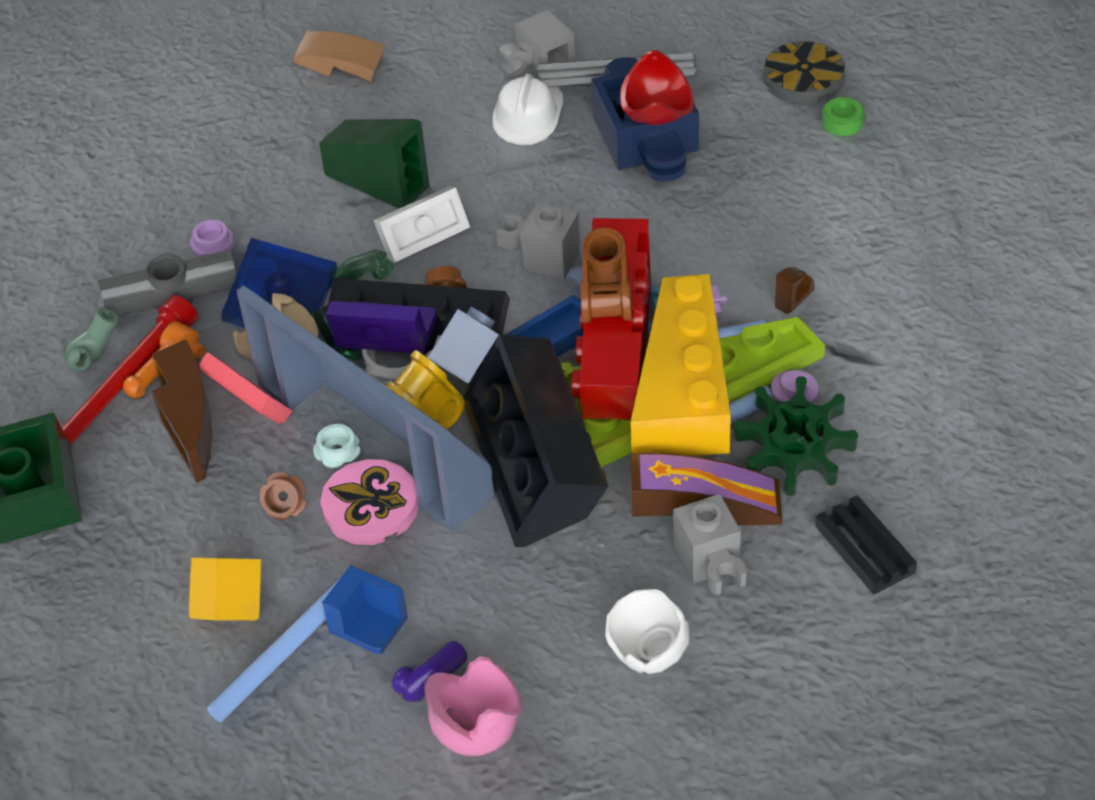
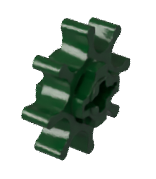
(794, 451)

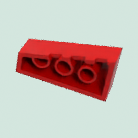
(613, 348)

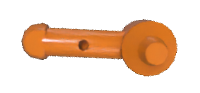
(174, 333)

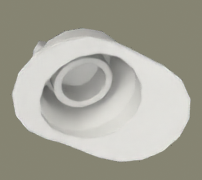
(527, 111)

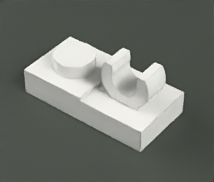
(422, 223)

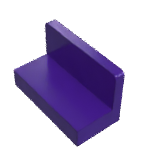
(381, 326)

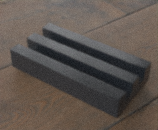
(872, 540)

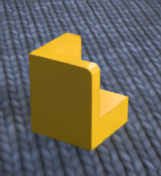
(225, 589)

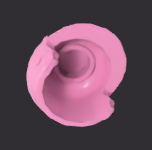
(475, 710)

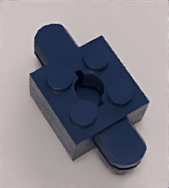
(634, 143)

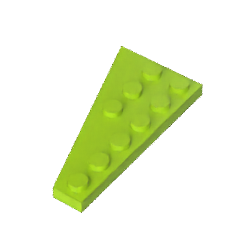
(748, 363)

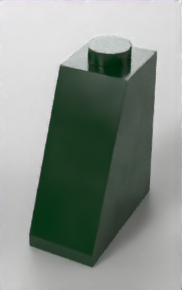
(378, 158)

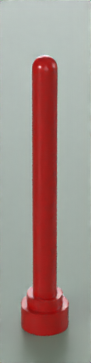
(172, 310)

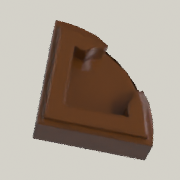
(792, 289)

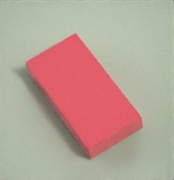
(244, 388)

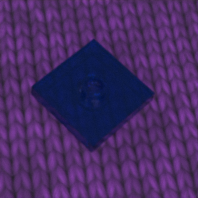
(283, 271)

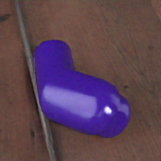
(412, 682)

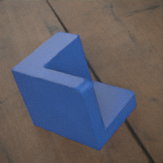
(365, 610)

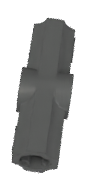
(166, 277)

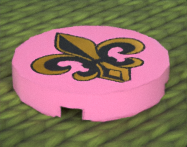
(369, 501)

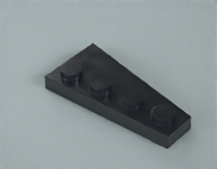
(442, 298)

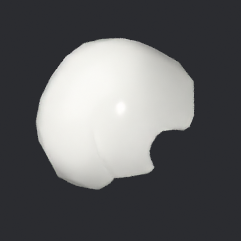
(647, 631)

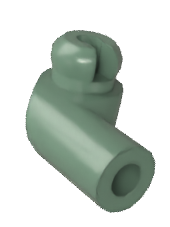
(91, 342)

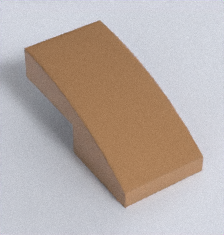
(350, 53)

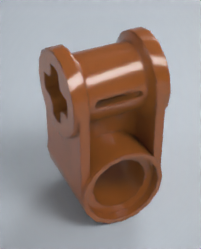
(605, 283)

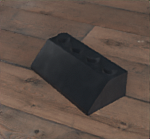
(533, 439)

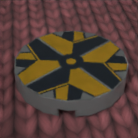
(804, 72)

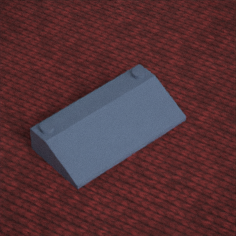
(294, 364)

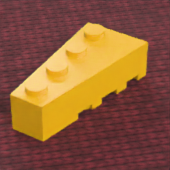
(682, 382)

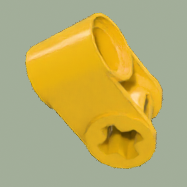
(429, 390)

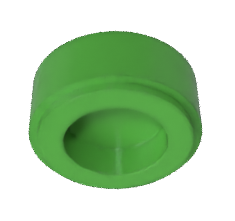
(843, 116)

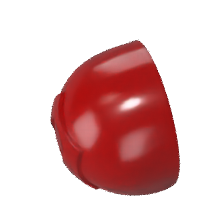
(656, 91)

